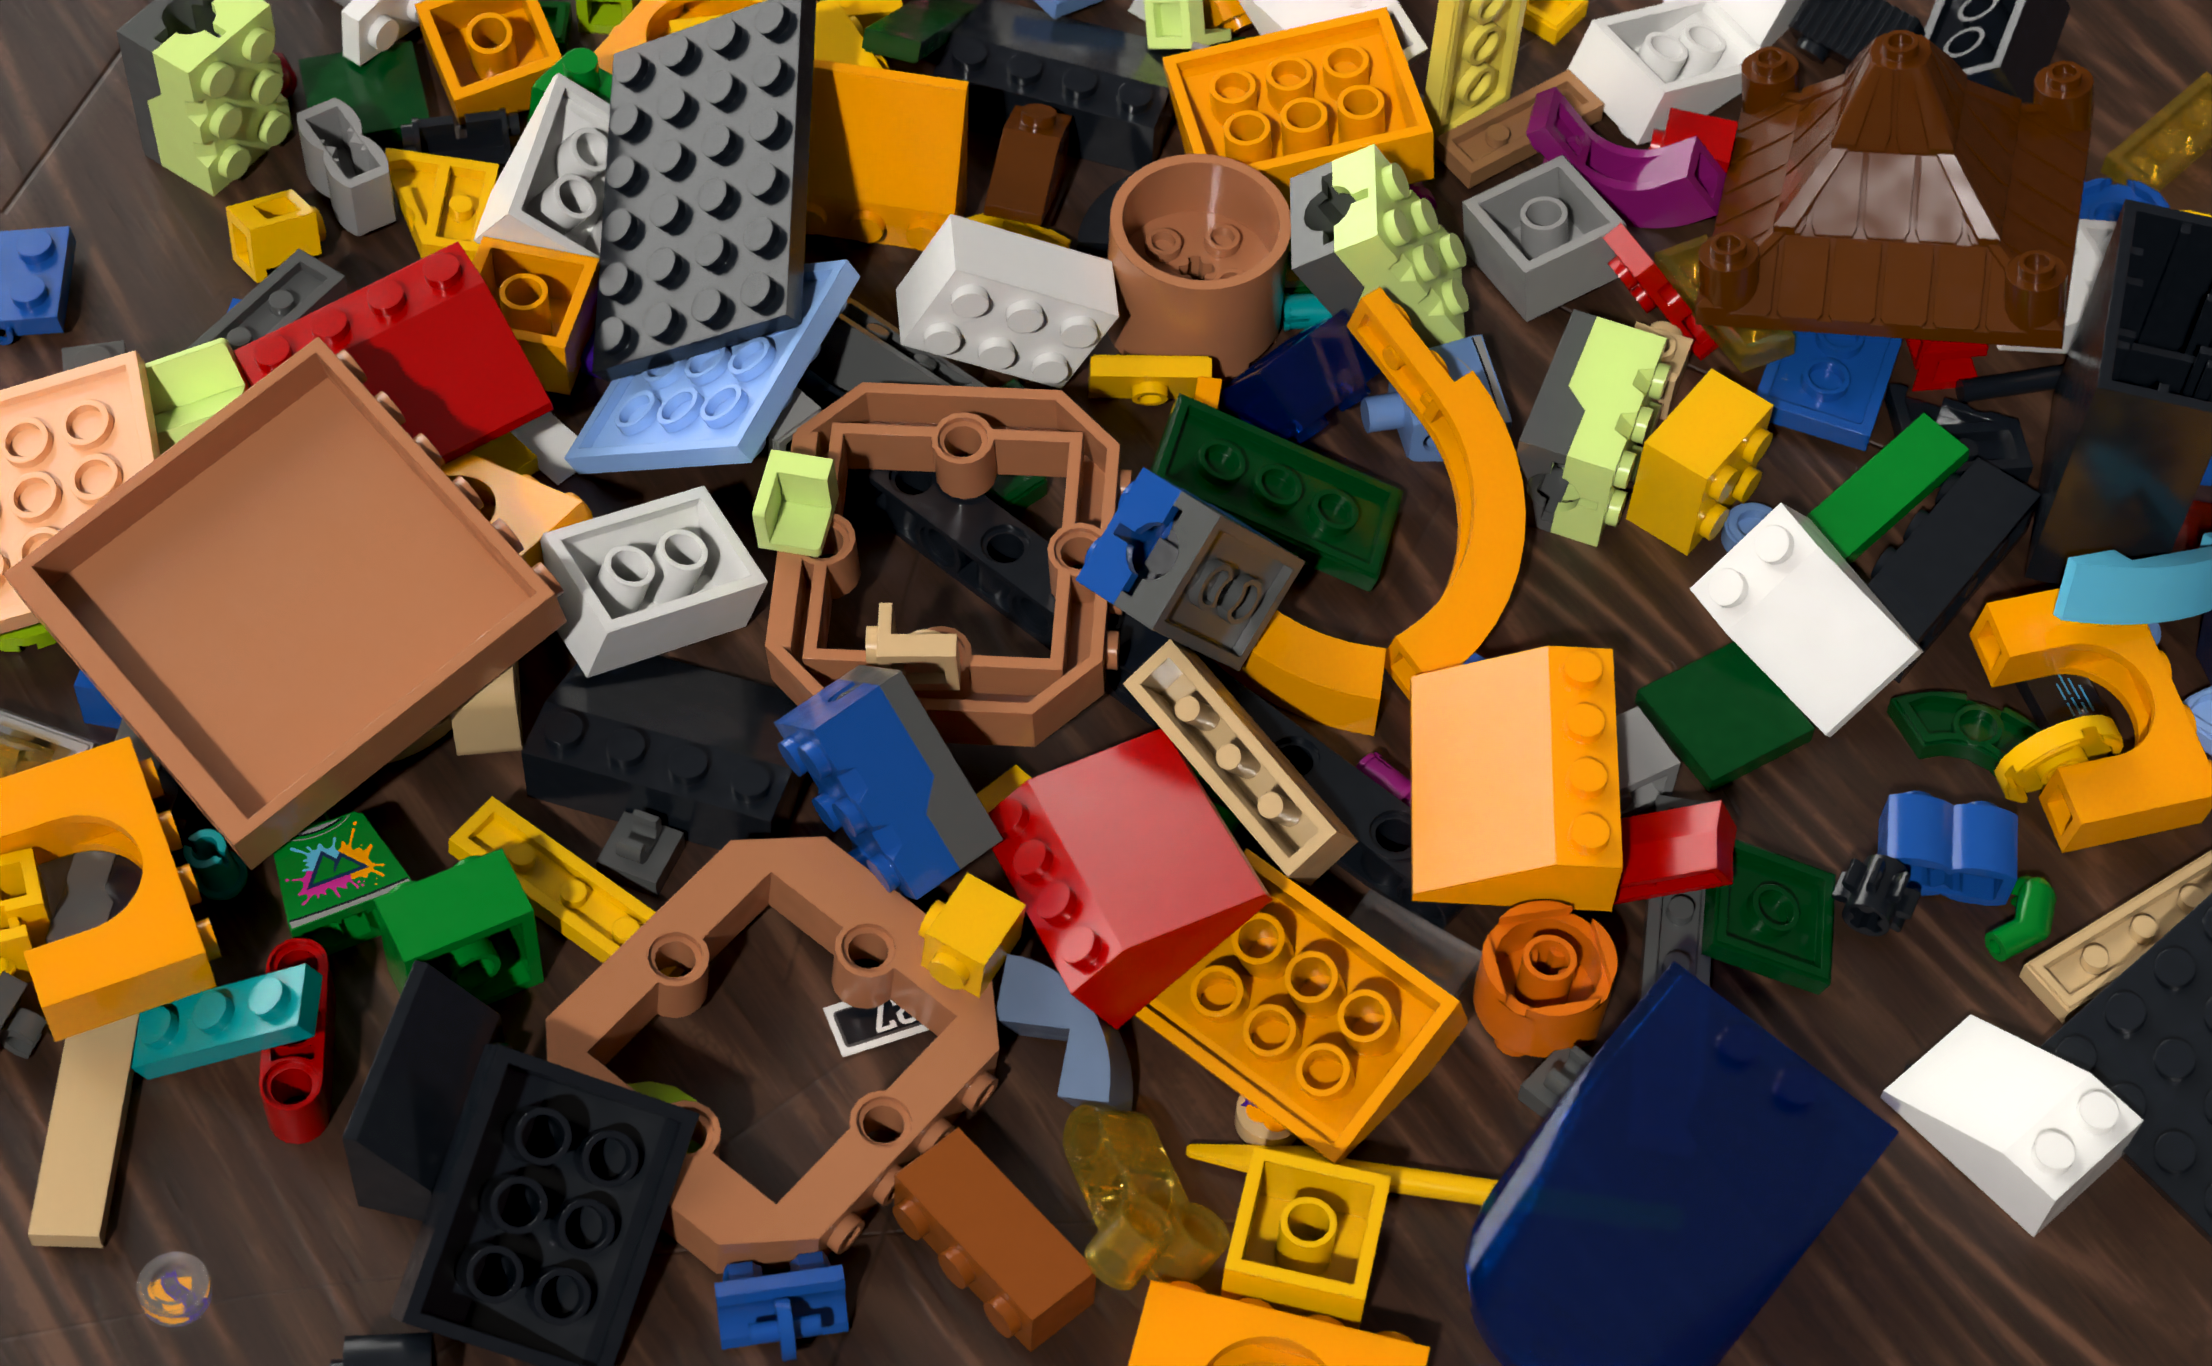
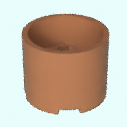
(1199, 261)

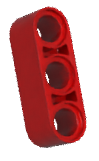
(304, 1066)

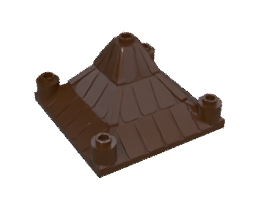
(1900, 201)

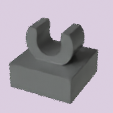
(641, 852)
(18, 1026)
(1552, 1079)

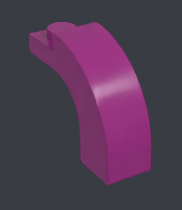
(1642, 186)

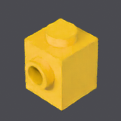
(970, 935)

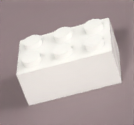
(1006, 302)

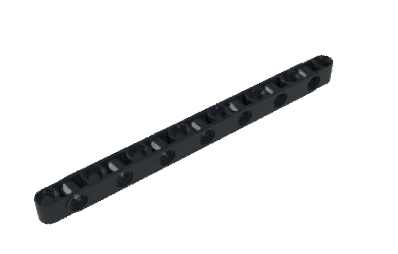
(1010, 572)

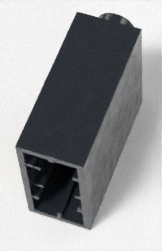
(2132, 398)

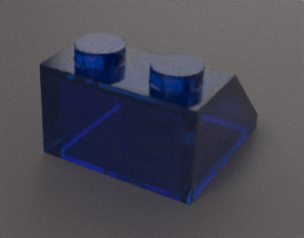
(1302, 381)

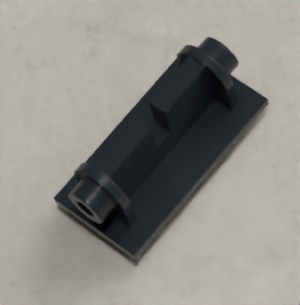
(483, 138)

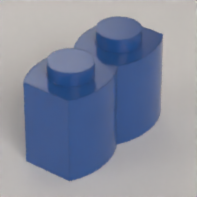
(1950, 848)

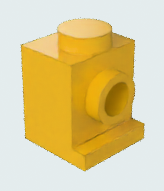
(271, 230)

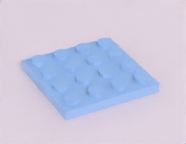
(713, 403)

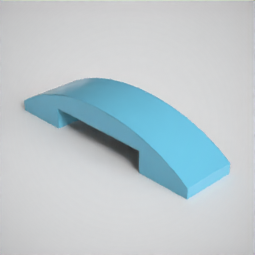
(2147, 590)

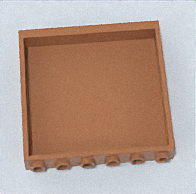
(288, 598)

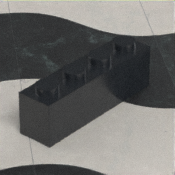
(1952, 550)

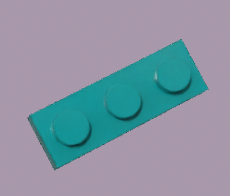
(228, 1022)

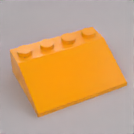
(1304, 99)
(885, 154)
(1517, 781)
(1309, 1019)

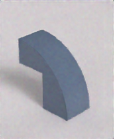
(1039, 1005)

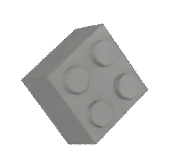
(1541, 237)

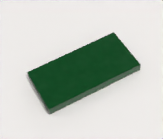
(1282, 490)

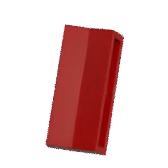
(1676, 851)

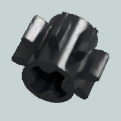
(1876, 895)

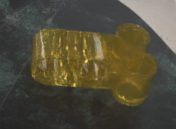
(1137, 1202)

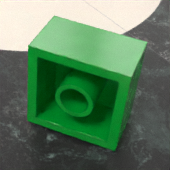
(466, 925)

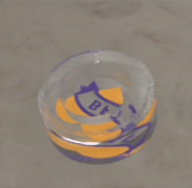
(174, 1289)

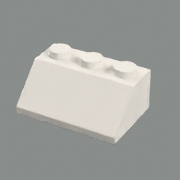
(650, 580)

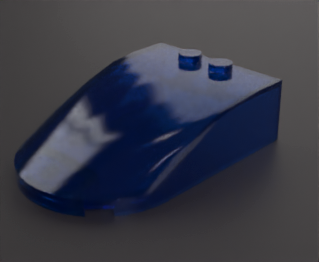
(1665, 1191)

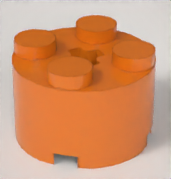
(1544, 979)

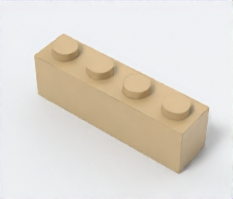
(1240, 762)

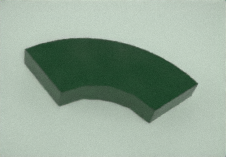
(1958, 728)

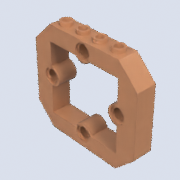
(1004, 434)
(853, 918)

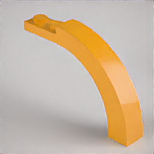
(1484, 484)
(1306, 670)

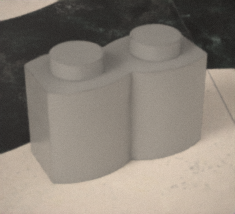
(346, 166)

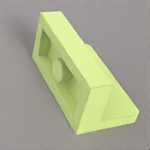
(192, 388)

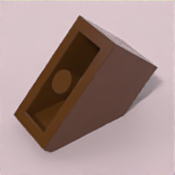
(1029, 164)

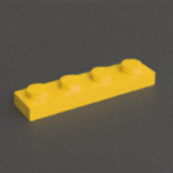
(556, 881)

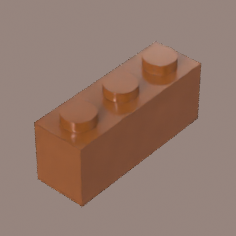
(992, 1240)

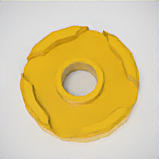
(2070, 742)

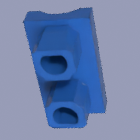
(781, 1306)

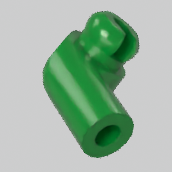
(2032, 922)

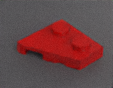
(1653, 289)

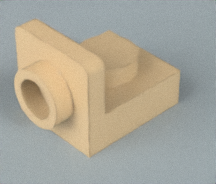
(924, 656)

